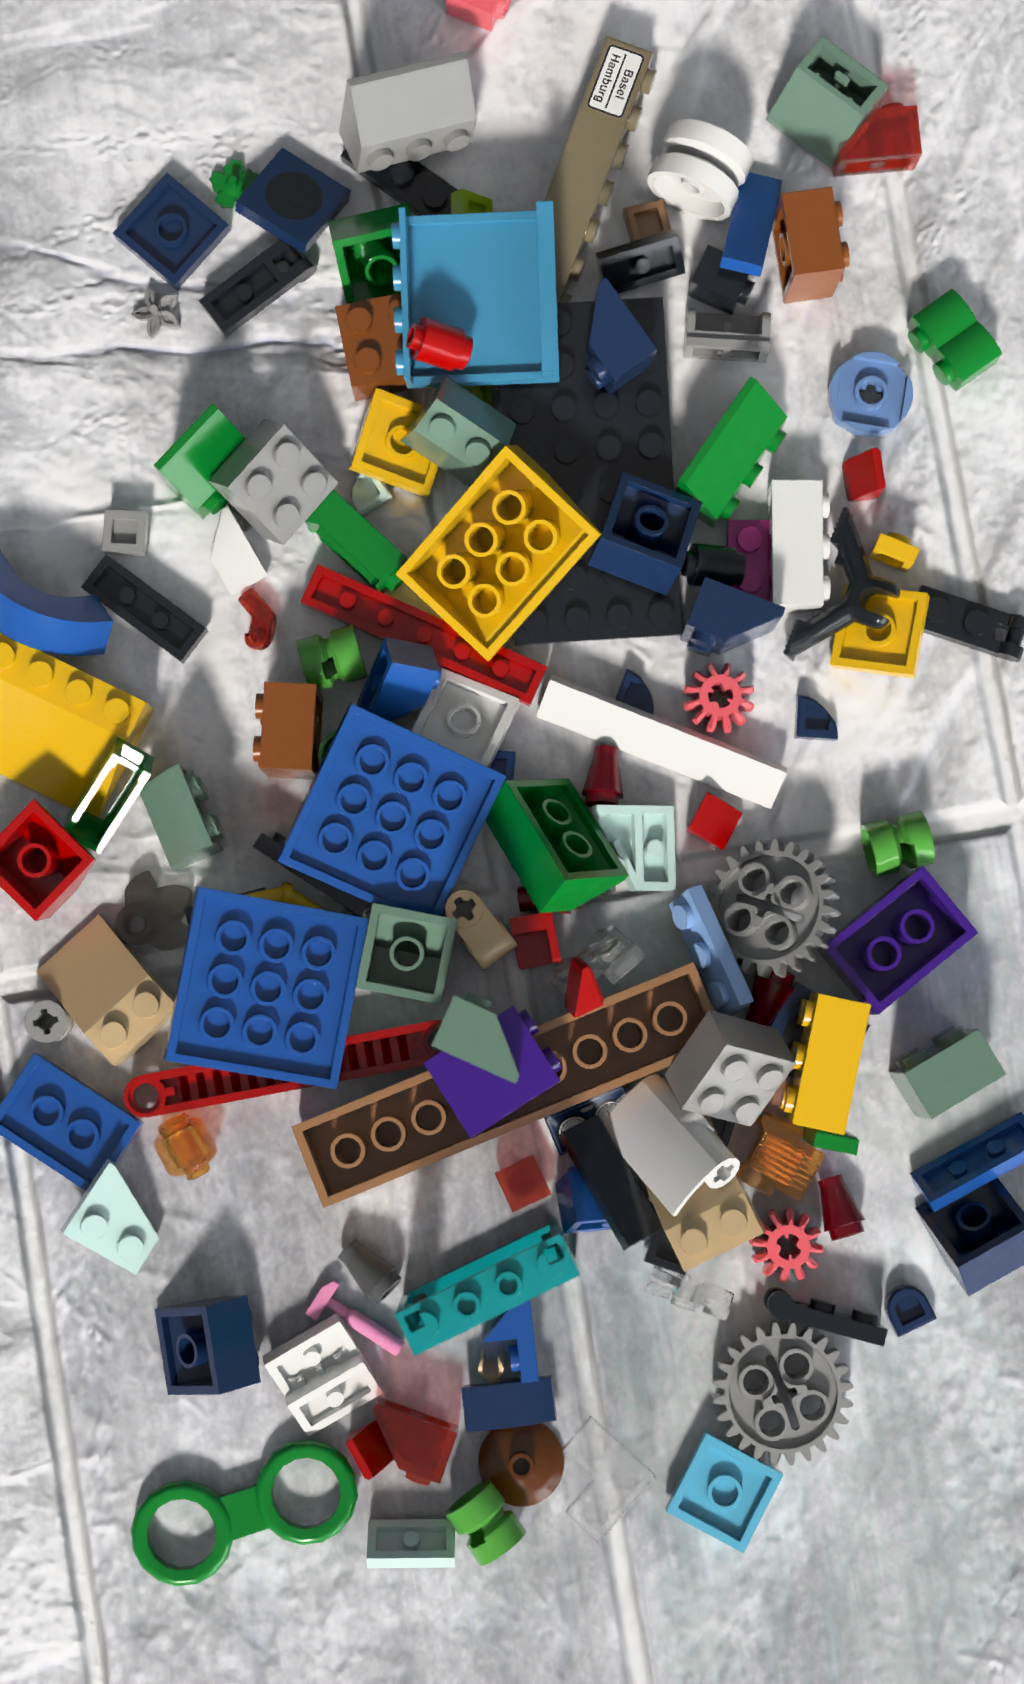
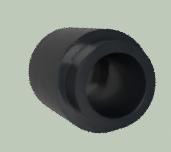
(714, 562)

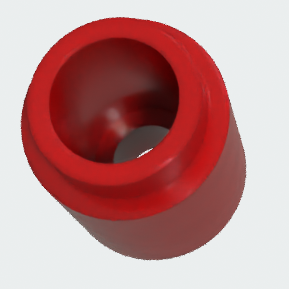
(439, 344)

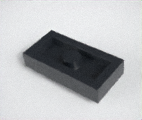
(642, 261)

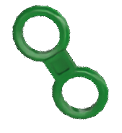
(243, 1512)

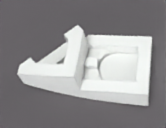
(234, 555)

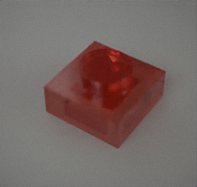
(522, 1183)

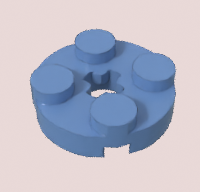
(890, 382)

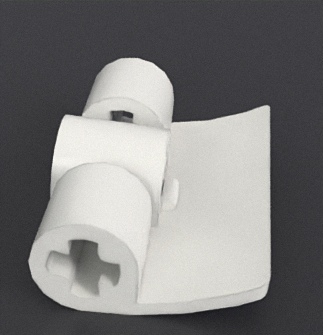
(668, 1145)

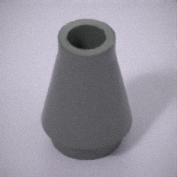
(370, 1271)

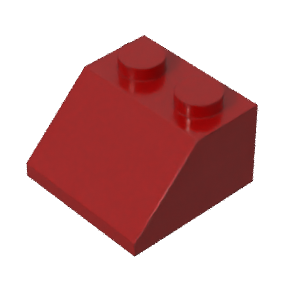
(41, 862)

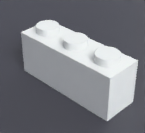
(798, 544)

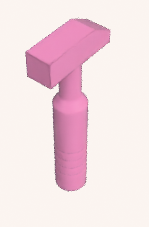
(354, 1319)

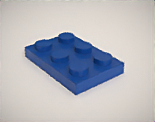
(65, 1122)

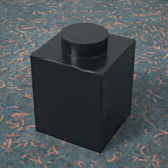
(717, 285)

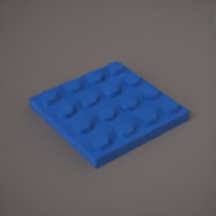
(390, 815)
(266, 988)

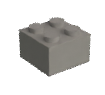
(273, 481)
(730, 1068)

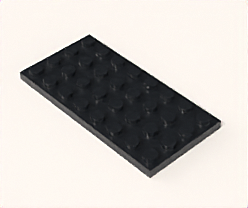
(585, 446)

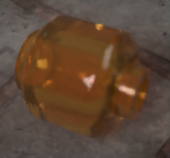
(185, 1146)

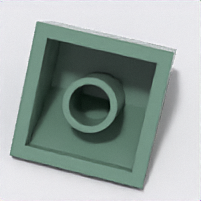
(459, 432)
(407, 953)
(476, 1036)

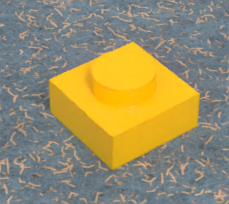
(894, 551)

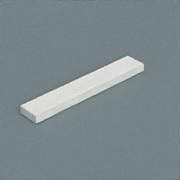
(661, 742)

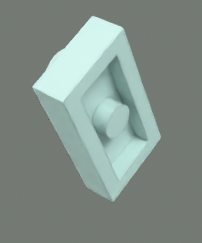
(410, 1543)

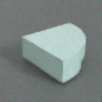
(369, 495)

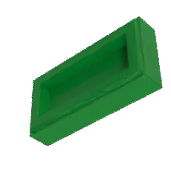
(831, 1141)

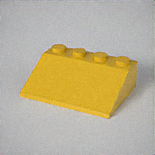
(499, 551)
(61, 725)

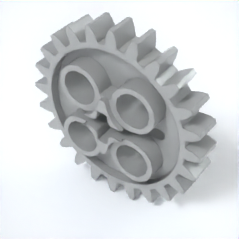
(784, 871)
(747, 1406)

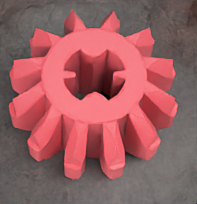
(726, 686)
(800, 1239)

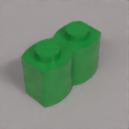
(953, 340)

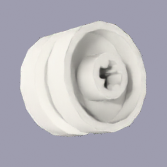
(700, 169)

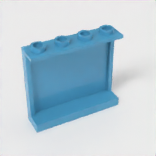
(492, 281)

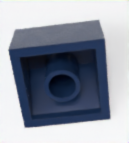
(616, 343)
(645, 533)
(727, 618)
(978, 1235)
(208, 1346)

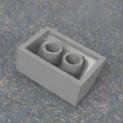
(408, 113)

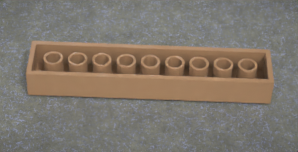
(415, 1125)

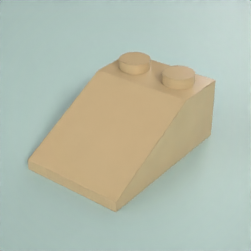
(108, 991)
(709, 1221)

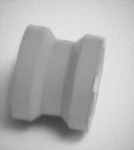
(56, 1020)

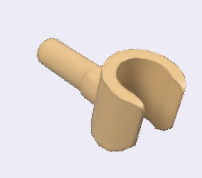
(492, 1369)

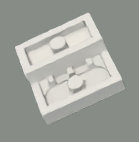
(322, 1374)

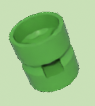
(346, 655)
(896, 844)
(485, 1522)

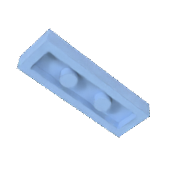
(710, 951)

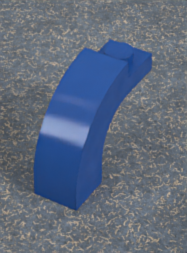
(49, 621)

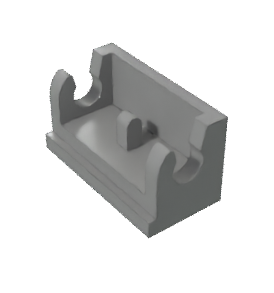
(726, 336)

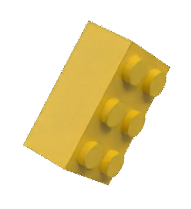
(825, 1062)

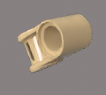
(484, 933)

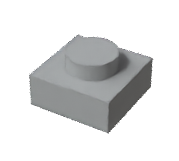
(125, 532)

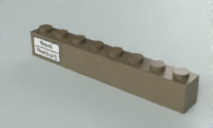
(593, 152)

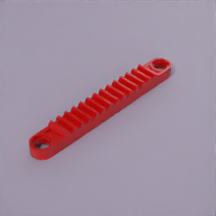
(362, 1057)

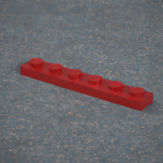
(389, 617)

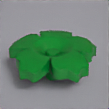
(232, 183)

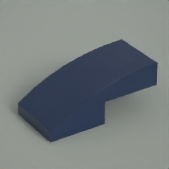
(508, 1404)

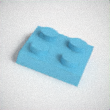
(724, 1491)

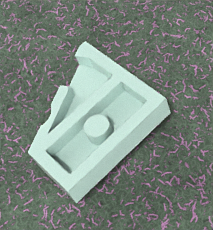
(643, 842)
(112, 1221)

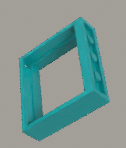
(486, 1287)

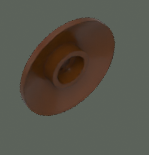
(533, 1443)

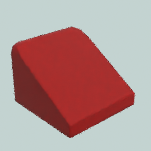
(864, 476)
(714, 821)
(582, 989)
(369, 1449)

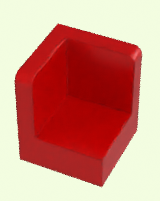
(535, 940)

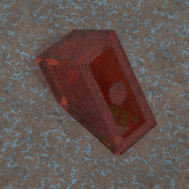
(883, 143)
(416, 1440)

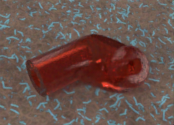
(262, 621)

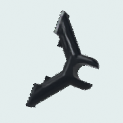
(852, 607)

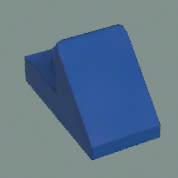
(517, 1325)

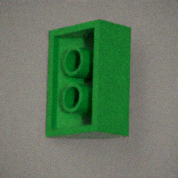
(733, 453)
(553, 843)

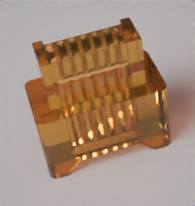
(780, 1159)

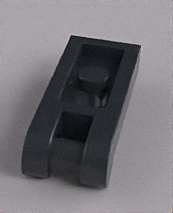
(256, 286)
(973, 625)
(822, 1316)

